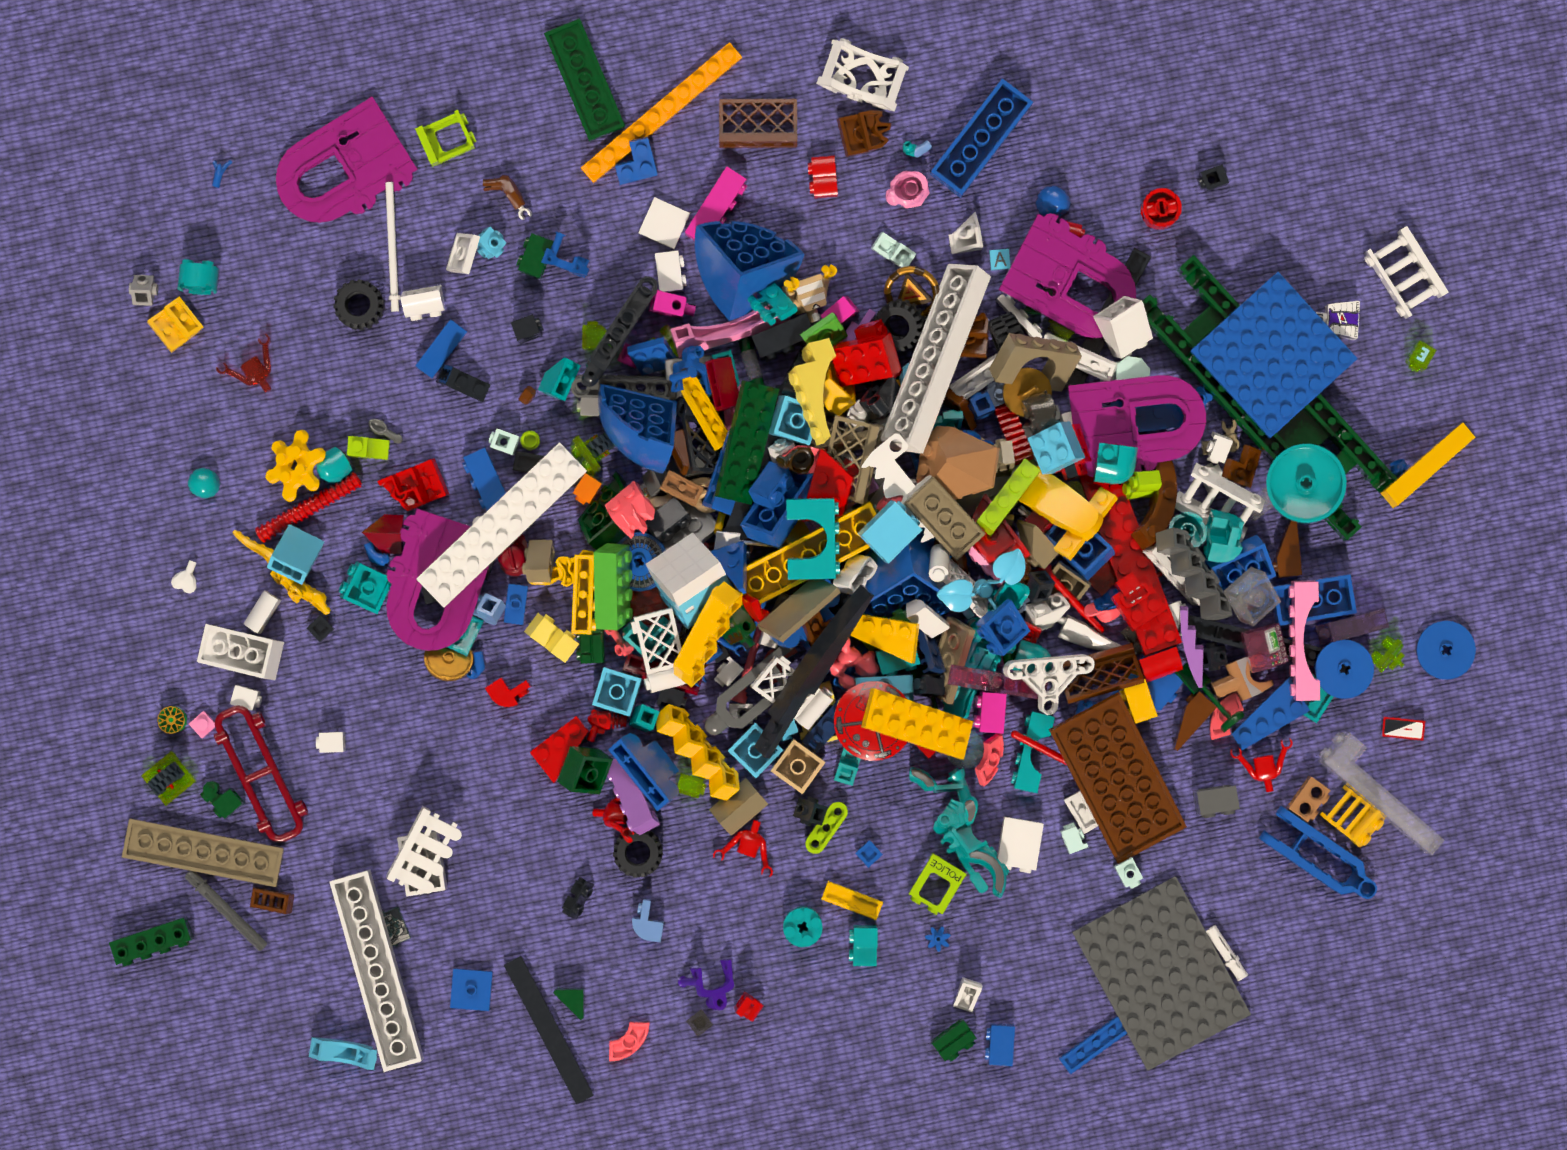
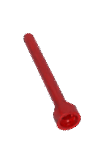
(1073, 600)
(1037, 746)

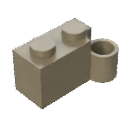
(1006, 458)

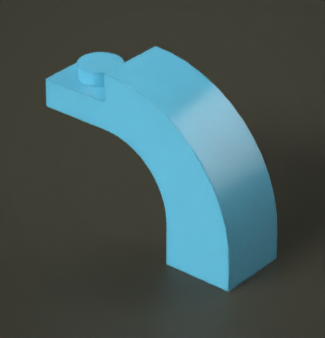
(343, 1051)

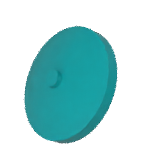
(1306, 483)

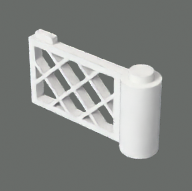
(943, 568)
(661, 676)
(813, 705)

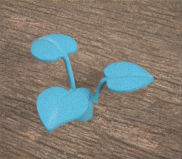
(958, 593)

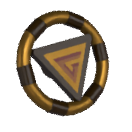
(911, 289)

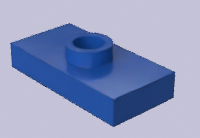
(516, 604)

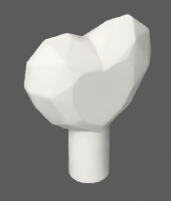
(185, 579)

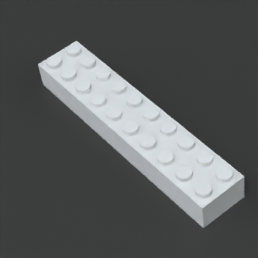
(936, 356)
(501, 525)
(376, 970)

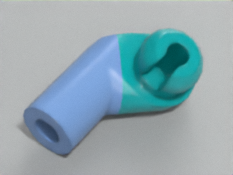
(915, 150)

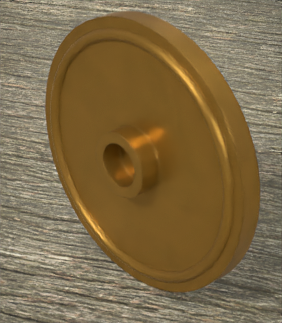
(1027, 383)
(447, 664)

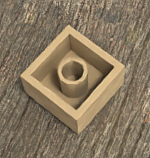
(797, 766)

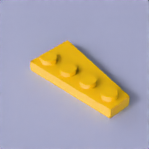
(889, 635)

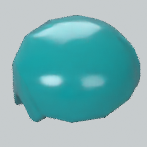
(203, 483)

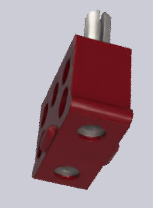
(1036, 519)

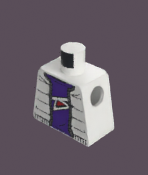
(1342, 319)

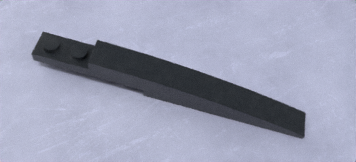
(1231, 636)
(812, 670)

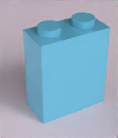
(890, 531)
(295, 554)

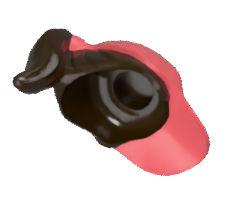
(799, 459)

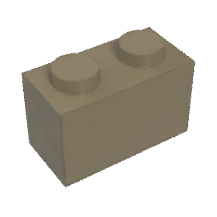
(539, 561)

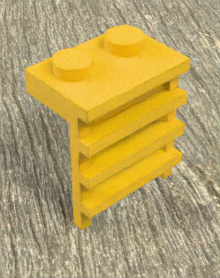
(1364, 823)

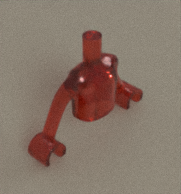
(253, 369)

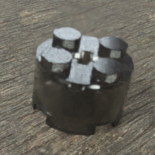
(1040, 411)

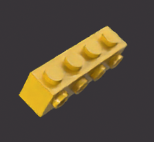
(583, 595)

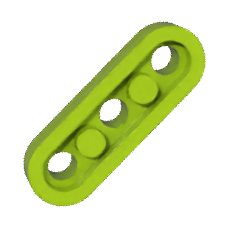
(822, 836)

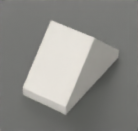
(967, 994)

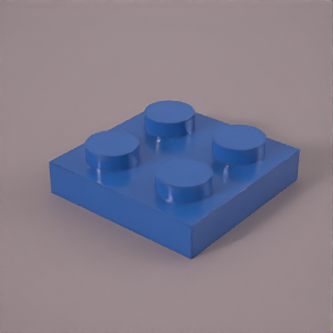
(650, 355)

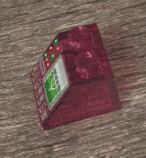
(1264, 647)

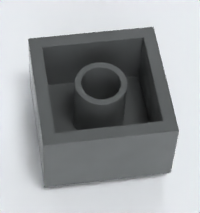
(1215, 800)

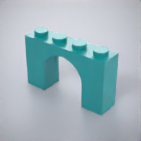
(824, 564)

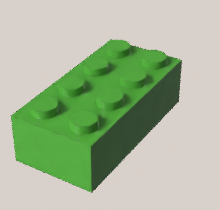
(612, 586)

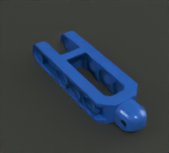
(1357, 880)

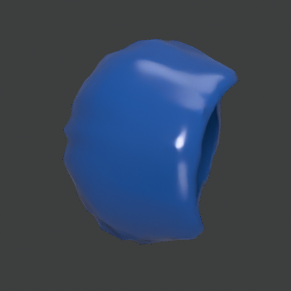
(1053, 201)

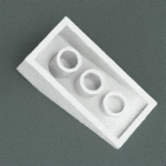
(240, 652)

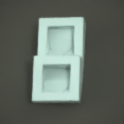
(893, 251)

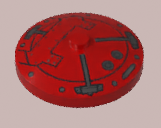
(848, 721)

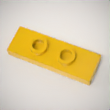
(852, 900)

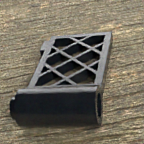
(687, 416)

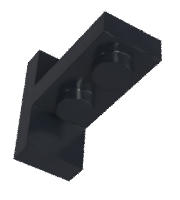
(463, 382)

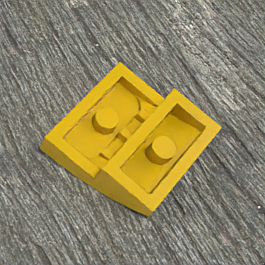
(175, 324)

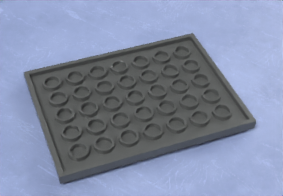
(1161, 973)

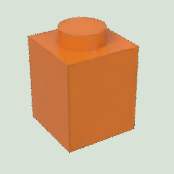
(586, 489)

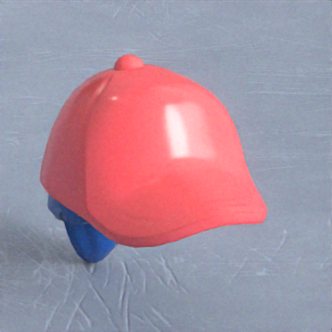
(1103, 607)

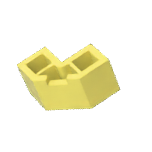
(551, 637)

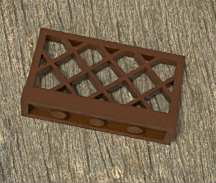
(758, 139)
(1106, 660)

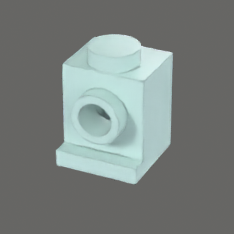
(512, 441)
(1073, 838)
(1122, 869)

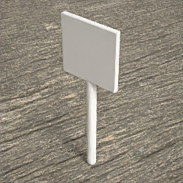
(727, 538)

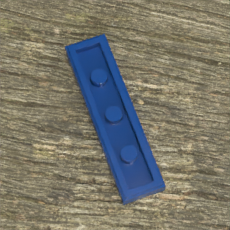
(1093, 1045)

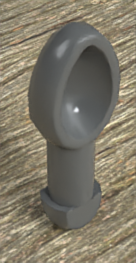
(380, 428)

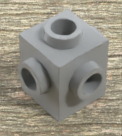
(143, 290)

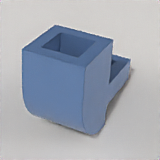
(489, 608)
(645, 927)

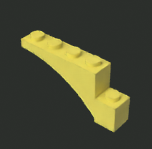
(809, 386)

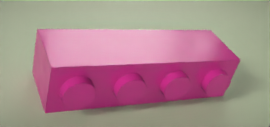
(719, 200)

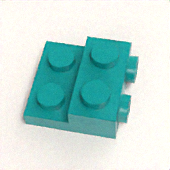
(365, 587)

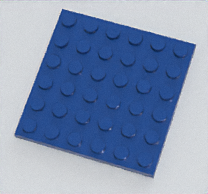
(1273, 355)

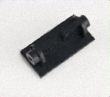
(574, 906)

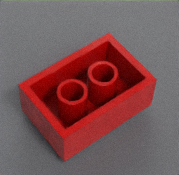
(866, 359)

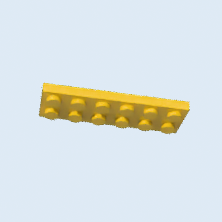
(917, 723)

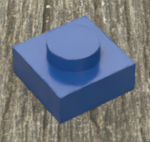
(868, 853)

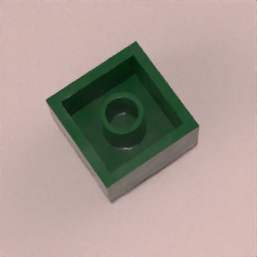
(585, 770)

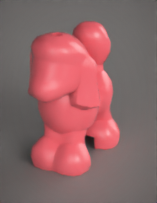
(851, 657)

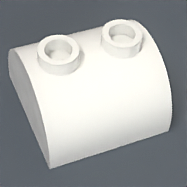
(423, 301)

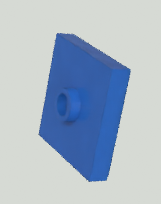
(471, 989)

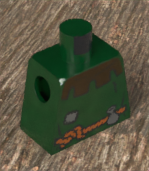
(740, 628)

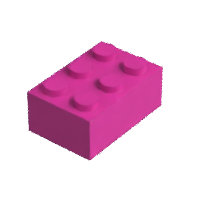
(990, 712)

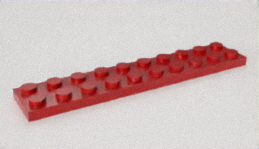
(1129, 557)

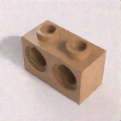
(1304, 796)

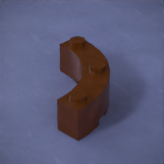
(1160, 507)

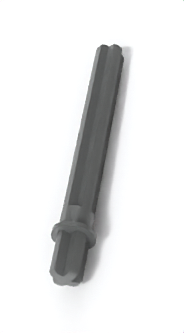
(214, 899)

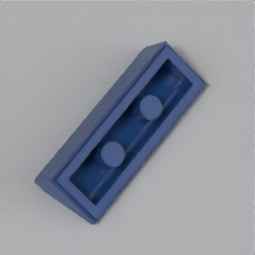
(441, 348)

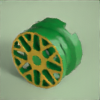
(172, 719)

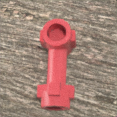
(622, 647)

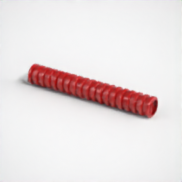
(308, 507)

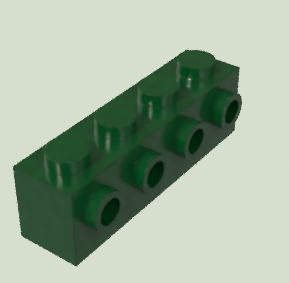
(151, 940)

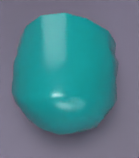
(334, 466)

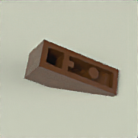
(1287, 558)
(1194, 714)

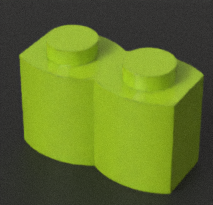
(1142, 484)

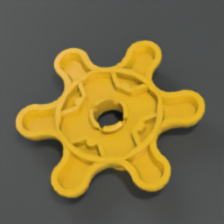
(303, 471)

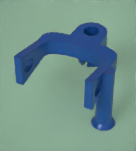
(577, 267)
(691, 362)

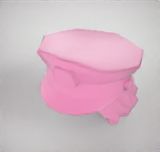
(908, 189)

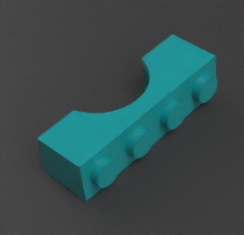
(1027, 777)

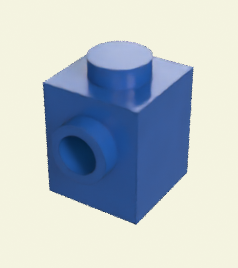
(981, 405)

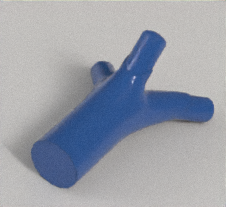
(219, 171)

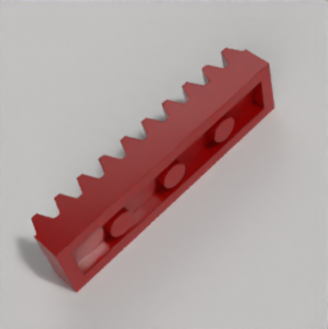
(1013, 431)

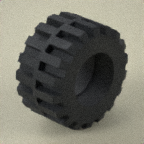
(352, 289)
(913, 317)
(1001, 327)
(645, 868)

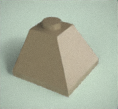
(1037, 544)

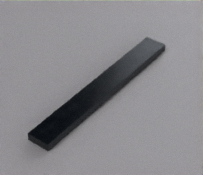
(1136, 265)
(548, 1030)

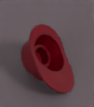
(513, 557)

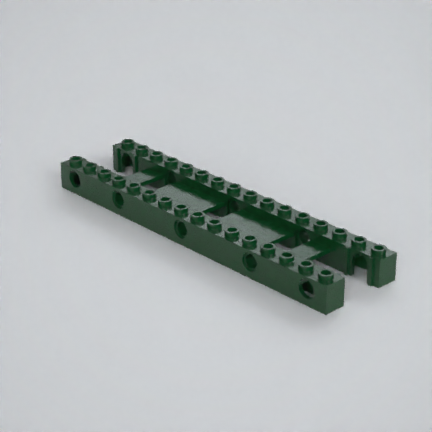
(1310, 426)

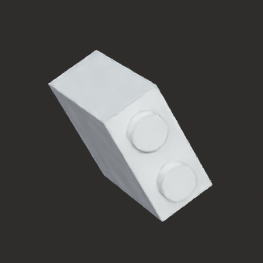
(1020, 844)

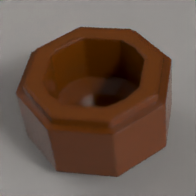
(527, 395)

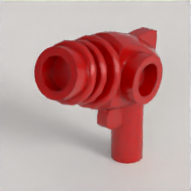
(602, 720)

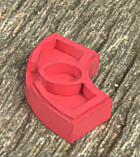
(1232, 705)
(988, 765)
(629, 1042)

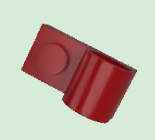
(748, 1007)

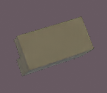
(738, 808)

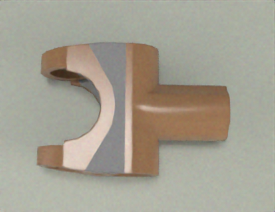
(1240, 681)

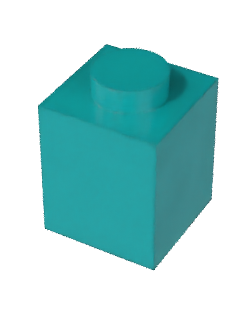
(644, 718)

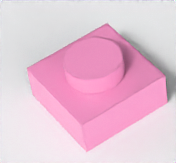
(202, 724)

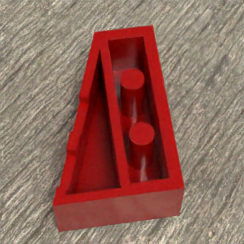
(553, 750)

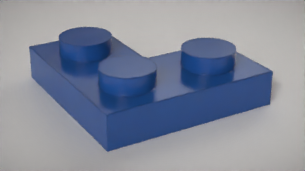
(642, 165)

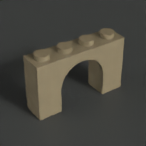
(1020, 349)

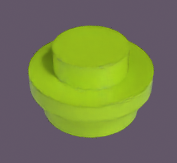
(530, 440)

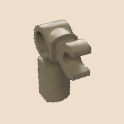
(1229, 432)

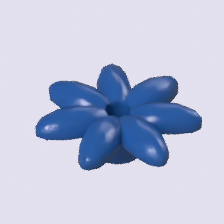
(935, 934)

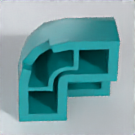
(1115, 463)
(1223, 536)
(1030, 650)

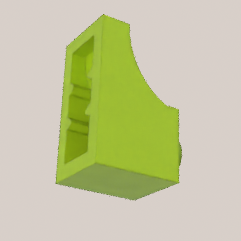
(368, 448)

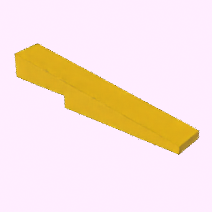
(1427, 465)

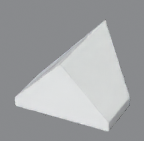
(967, 236)

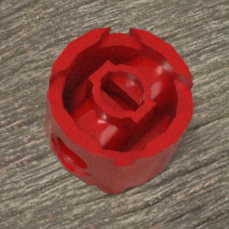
(1161, 208)

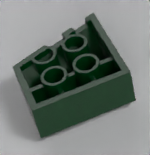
(596, 521)

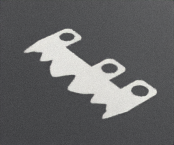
(896, 481)

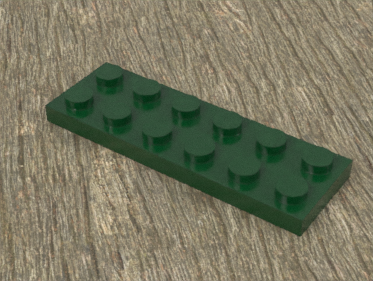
(584, 80)
(746, 441)

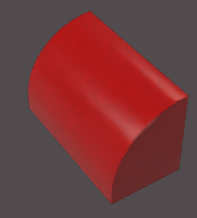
(1160, 664)

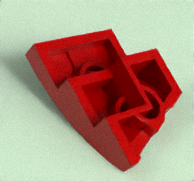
(416, 485)

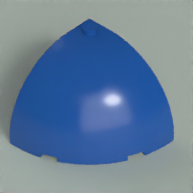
(741, 262)
(639, 425)
(903, 581)

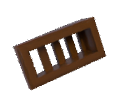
(680, 452)
(288, 899)

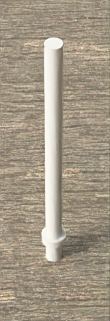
(394, 297)

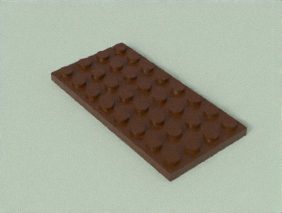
(1117, 778)

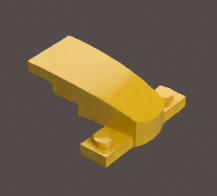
(1068, 510)

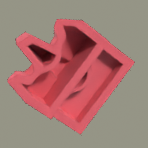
(631, 509)

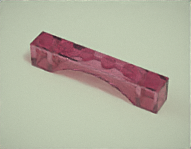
(989, 681)

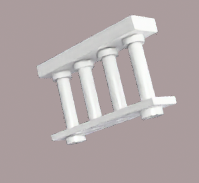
(1425, 271)
(1201, 473)

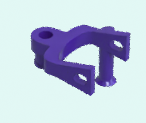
(716, 997)

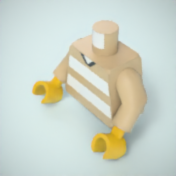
(810, 292)

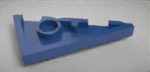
(734, 562)

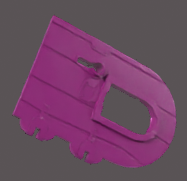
(367, 159)
(1053, 259)
(1118, 424)
(424, 543)

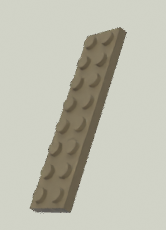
(203, 852)

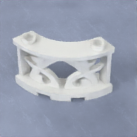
(837, 84)

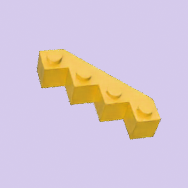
(703, 638)
(705, 759)

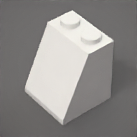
(1124, 326)

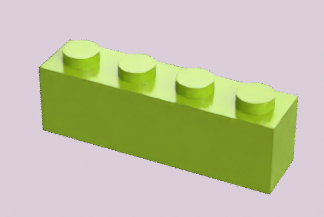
(1008, 497)

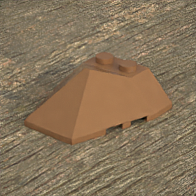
(958, 462)

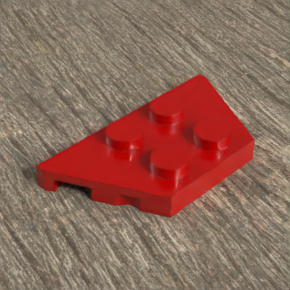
(831, 481)
(1001, 541)

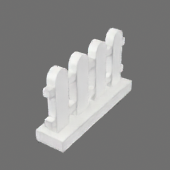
(423, 841)

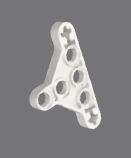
(1058, 676)

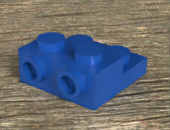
(1002, 628)

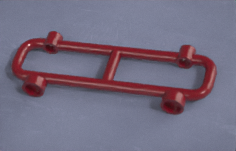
(256, 722)

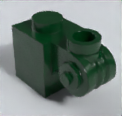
(223, 804)

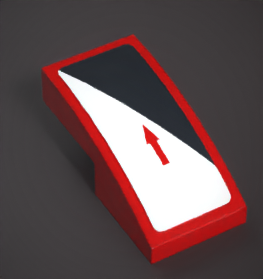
(1403, 728)

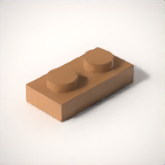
(681, 488)

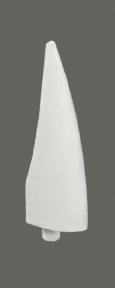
(1084, 635)

